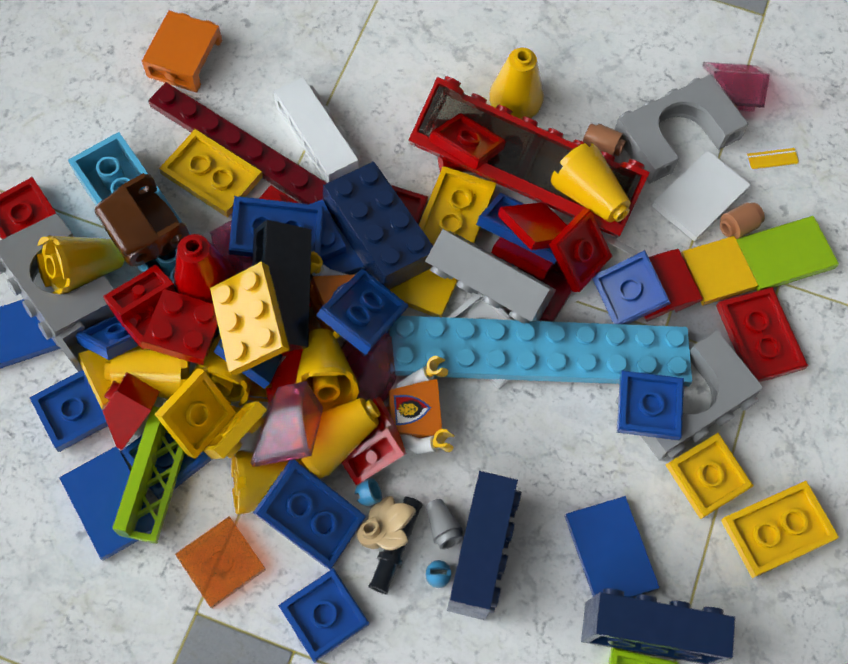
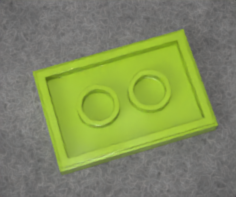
(787, 253)

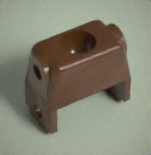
(140, 222)

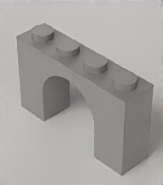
(698, 101)
(53, 310)
(730, 387)

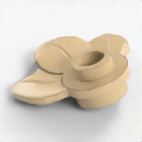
(386, 525)

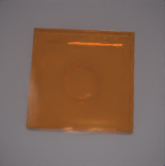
(220, 562)

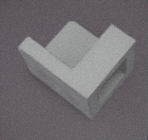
(69, 344)

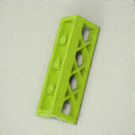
(140, 481)

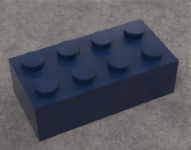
(378, 225)
(482, 546)
(658, 628)

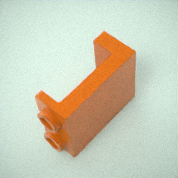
(180, 50)

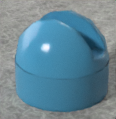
(369, 492)
(438, 580)

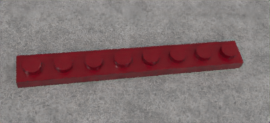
(274, 166)

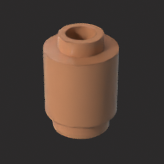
(605, 139)
(742, 220)

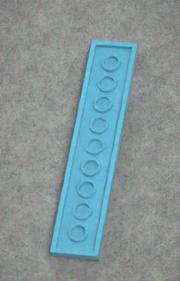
(539, 349)

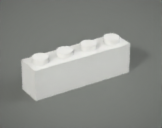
(315, 130)

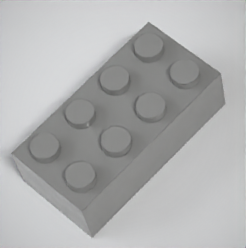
(491, 276)

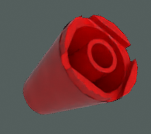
(199, 267)

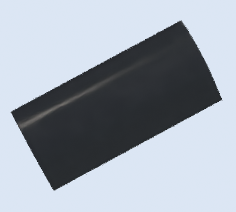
(288, 255)

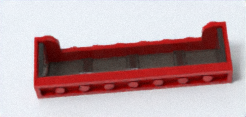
(527, 156)

